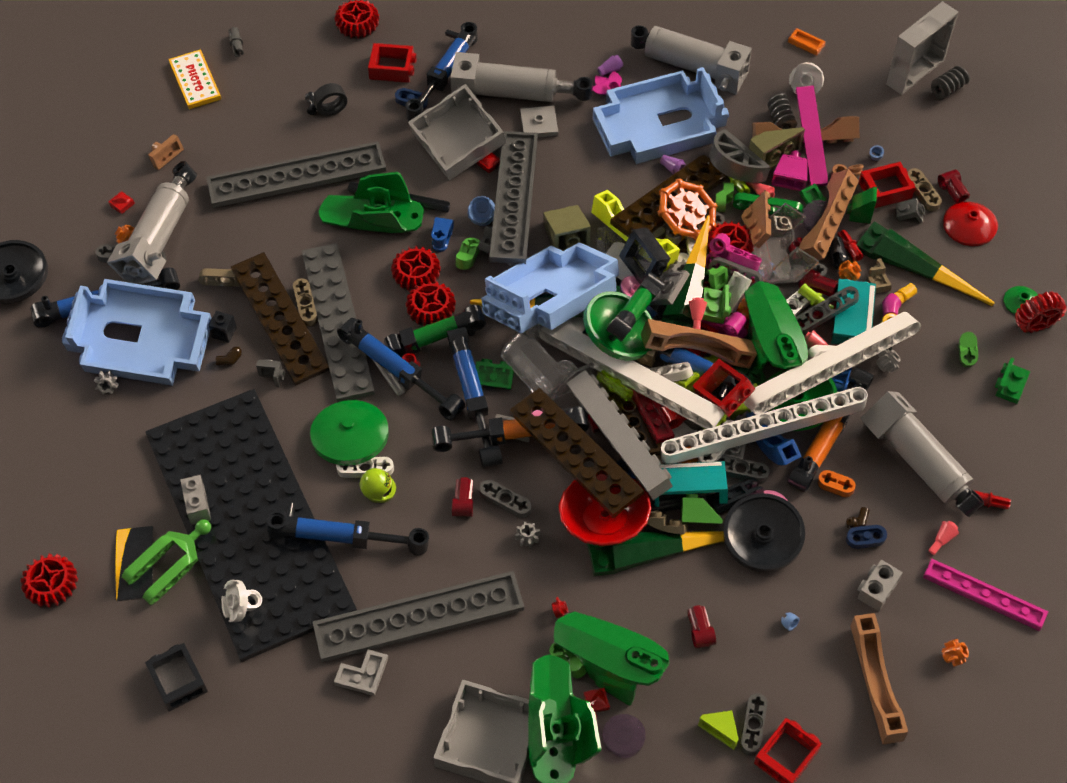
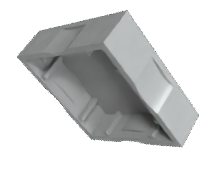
(921, 47)
(457, 132)
(485, 736)

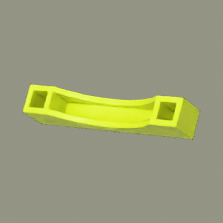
(608, 205)

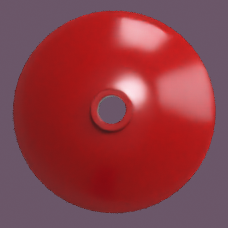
(970, 223)

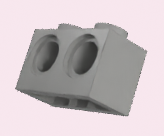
(195, 499)
(882, 586)

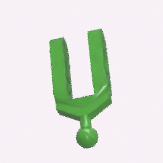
(157, 550)

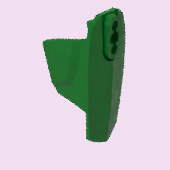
(379, 206)
(773, 327)
(611, 654)
(558, 723)

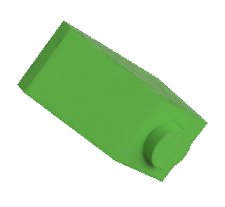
(697, 511)

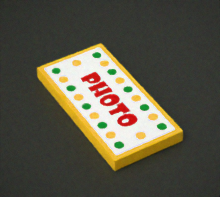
(194, 79)

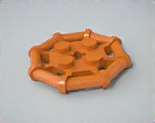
(686, 200)

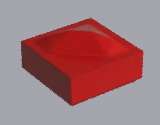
(489, 162)
(121, 202)
(597, 699)

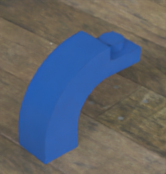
(777, 448)

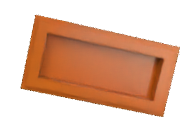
(806, 41)

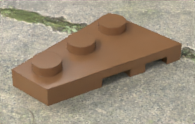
(757, 220)

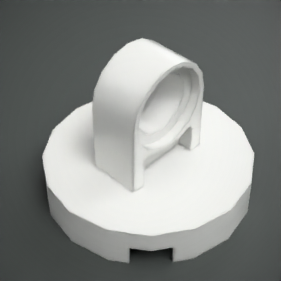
(806, 75)
(236, 600)

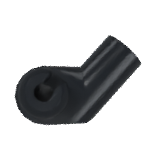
(311, 109)

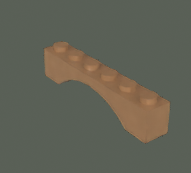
(841, 128)
(841, 188)
(732, 349)
(885, 707)

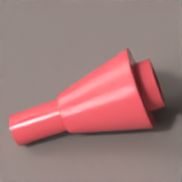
(759, 188)
(697, 309)
(814, 339)
(946, 532)

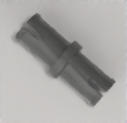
(236, 42)

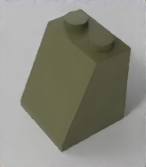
(566, 227)

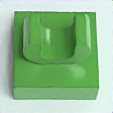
(717, 277)

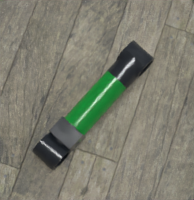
(635, 307)
(412, 340)

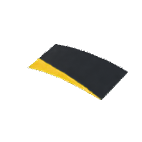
(129, 546)

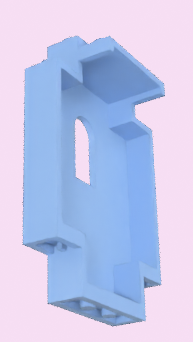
(632, 111)
(569, 275)
(168, 339)

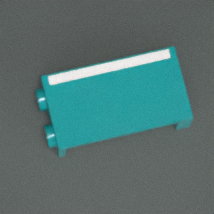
(857, 317)
(697, 478)

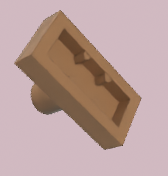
(165, 152)

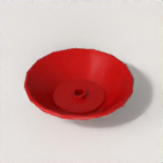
(585, 519)

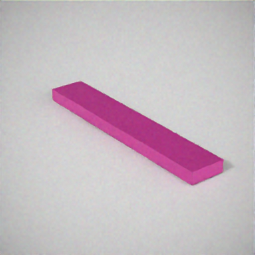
(812, 136)
(985, 594)

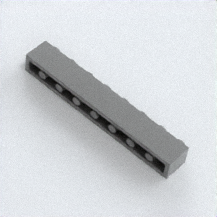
(620, 435)

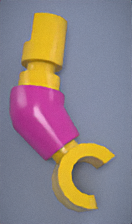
(894, 301)

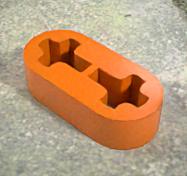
(836, 483)

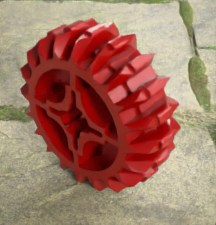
(356, 18)
(738, 236)
(414, 265)
(429, 297)
(1040, 312)
(61, 582)

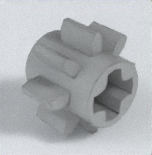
(888, 360)
(102, 386)
(525, 539)

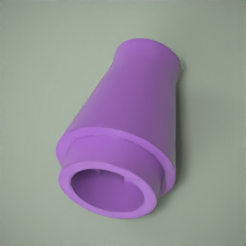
(612, 64)
(672, 164)

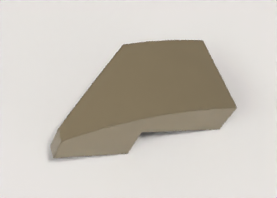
(878, 277)

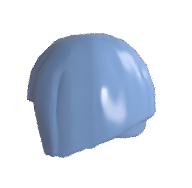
(481, 210)

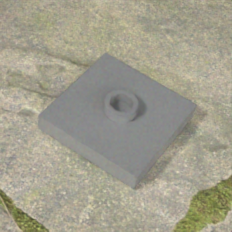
(539, 120)
(673, 284)

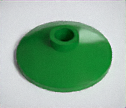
(1015, 297)

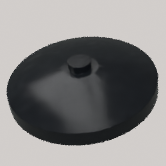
(21, 270)
(764, 532)

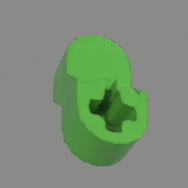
(724, 196)
(467, 254)
(967, 342)
(576, 666)

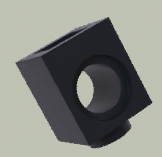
(222, 326)

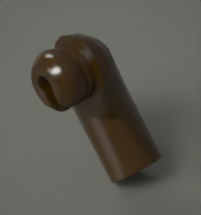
(231, 357)
(861, 520)

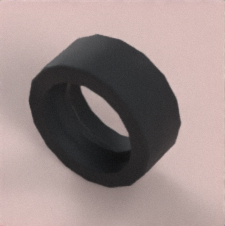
(333, 107)

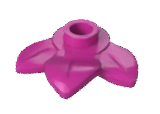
(604, 84)

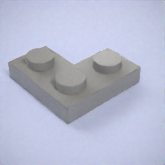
(365, 678)

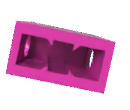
(791, 172)

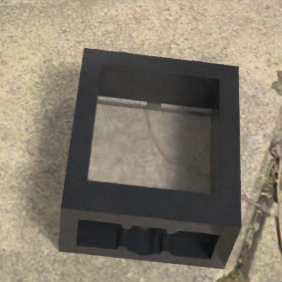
(644, 255)
(176, 676)

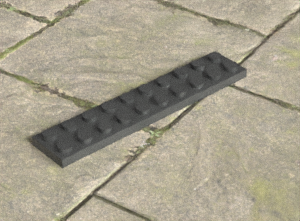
(295, 174)
(514, 198)
(333, 308)
(417, 616)

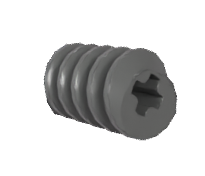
(949, 82)
(781, 112)

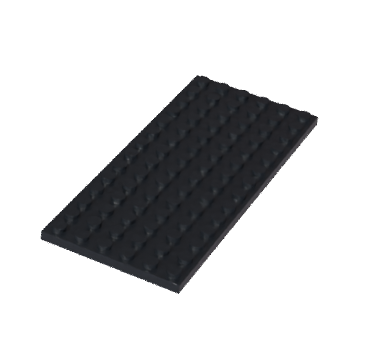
(244, 483)

